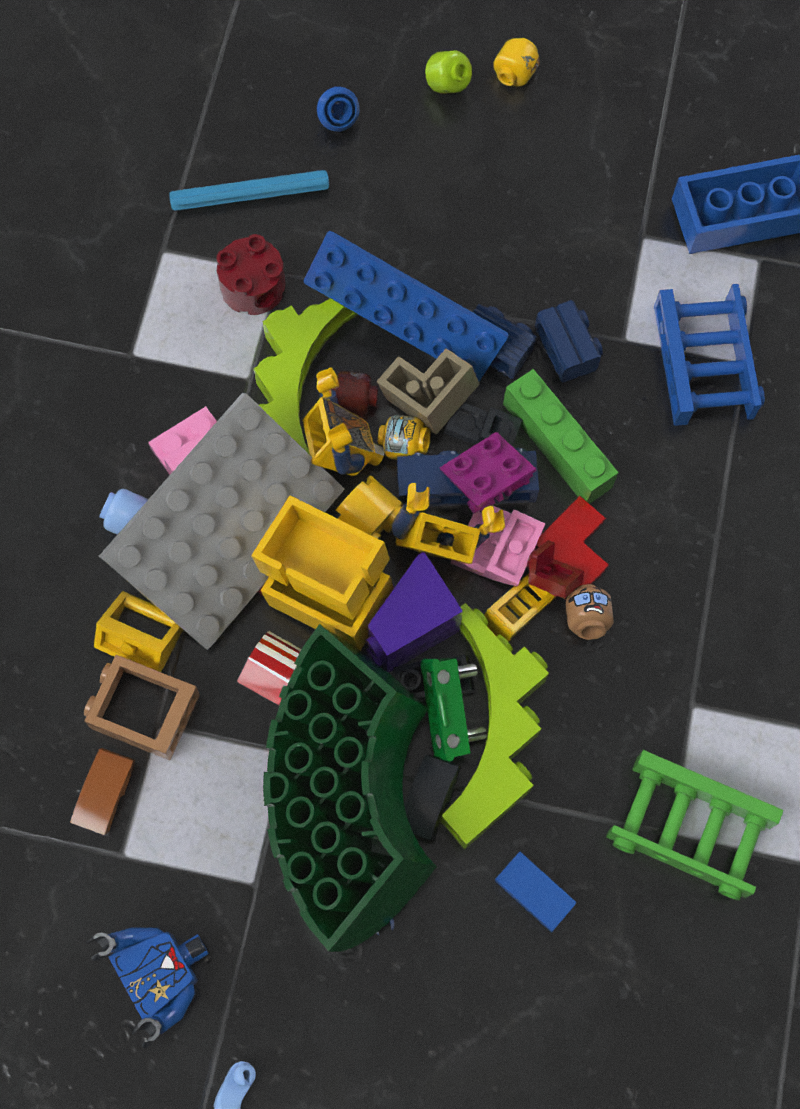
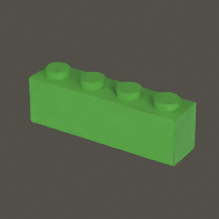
(560, 437)

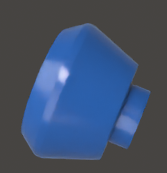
(343, 114)

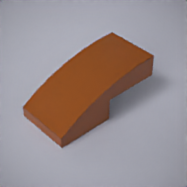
(102, 791)

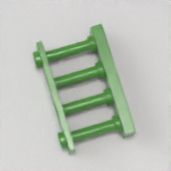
(722, 801)

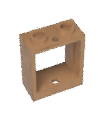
(174, 723)

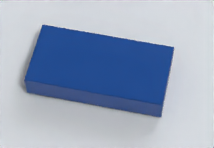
(535, 891)

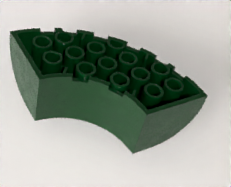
(340, 792)

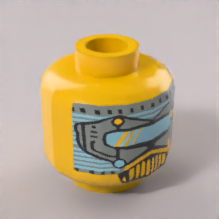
(404, 436)

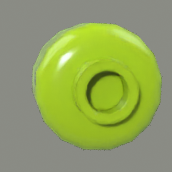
(448, 72)

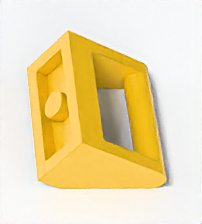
(125, 641)

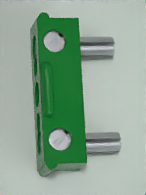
(446, 707)

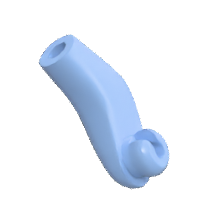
(235, 1086)

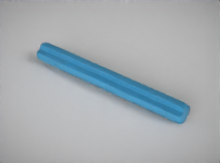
(249, 190)

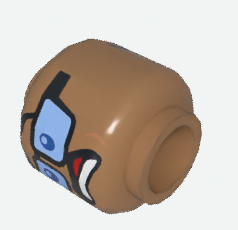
(589, 612)

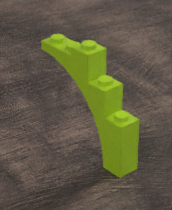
(296, 344)
(508, 682)

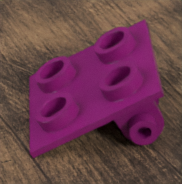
(488, 471)

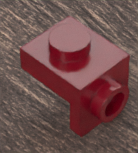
(551, 574)

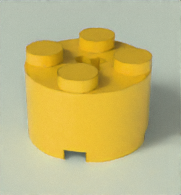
(370, 508)

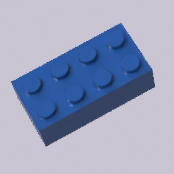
(739, 204)

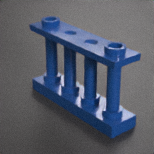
(680, 372)

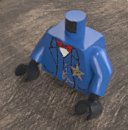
(153, 973)

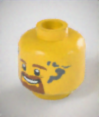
(517, 62)

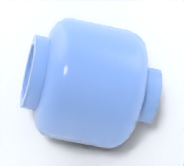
(120, 509)

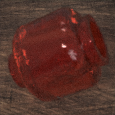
(356, 392)

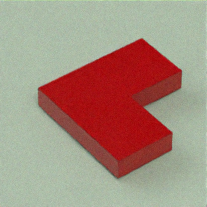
(570, 533)

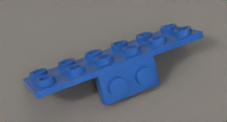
(402, 304)

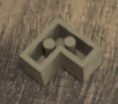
(431, 394)

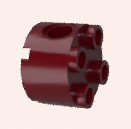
(251, 275)

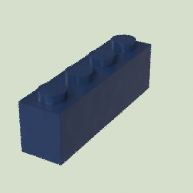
(426, 472)

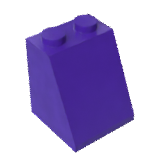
(413, 617)

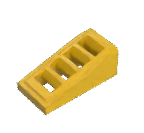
(504, 622)

